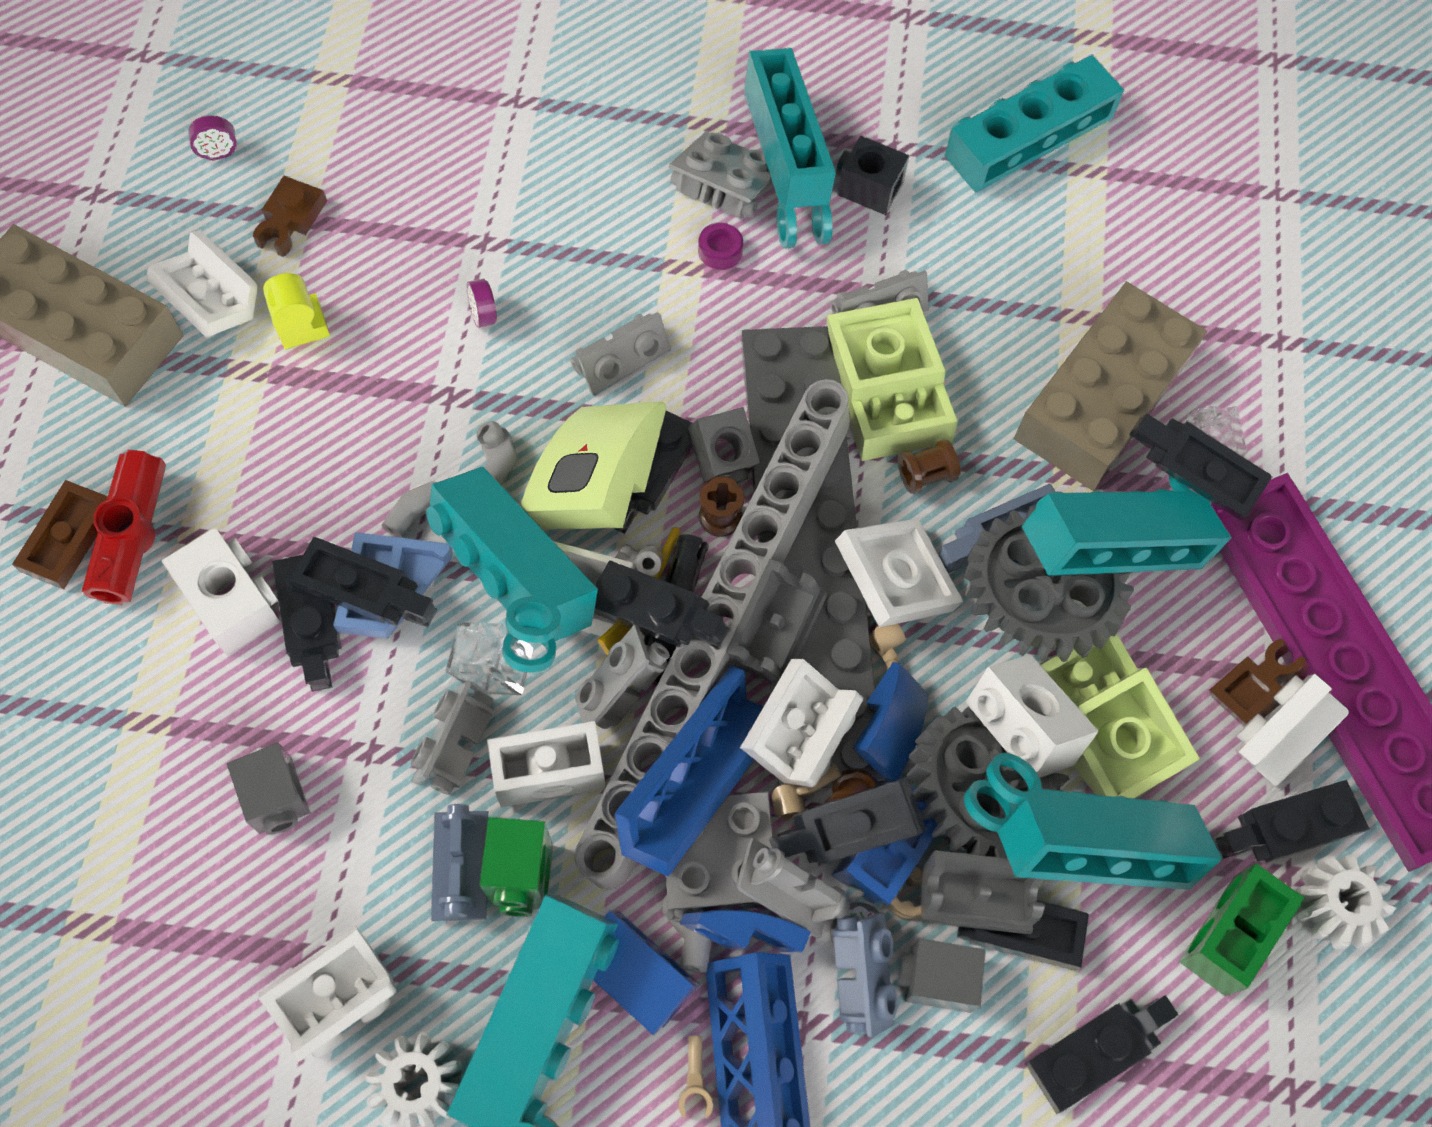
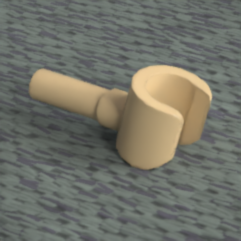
(885, 639)
(788, 798)
(695, 1078)

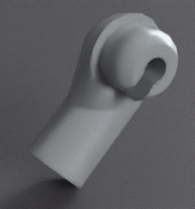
(497, 449)
(407, 509)
(646, 561)
(696, 947)

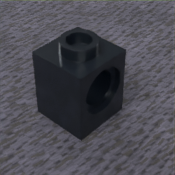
(871, 174)

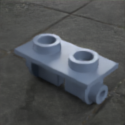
(458, 864)
(869, 999)

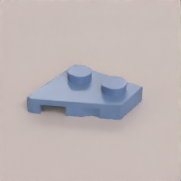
(417, 558)

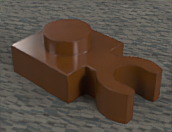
(289, 209)
(1252, 688)

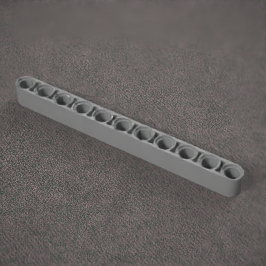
(741, 557)

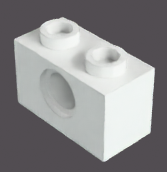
(200, 572)
(1031, 715)
(546, 764)

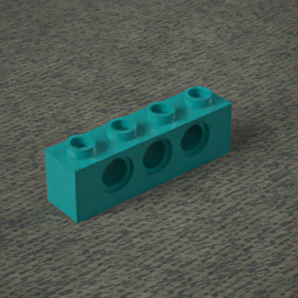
(1033, 122)

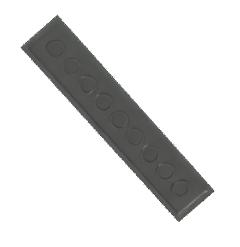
(777, 372)

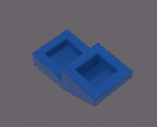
(897, 722)
(736, 928)

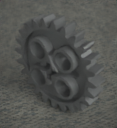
(1059, 621)
(948, 761)

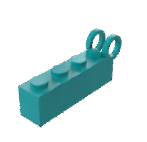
(790, 142)
(1125, 531)
(514, 561)
(1092, 834)
(535, 1016)

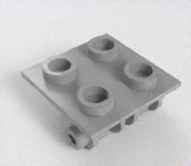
(722, 165)
(714, 861)

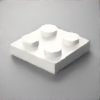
(898, 572)

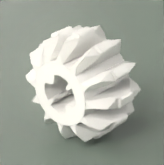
(1359, 891)
(398, 1076)

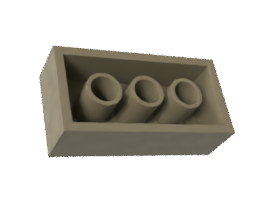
(80, 317)
(1108, 384)

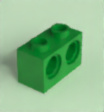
(516, 865)
(1241, 930)

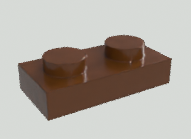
(61, 536)

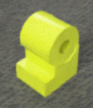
(293, 311)

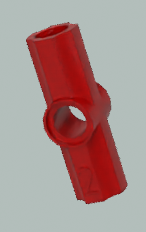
(119, 554)

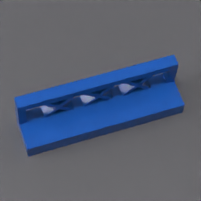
(689, 778)
(770, 1020)

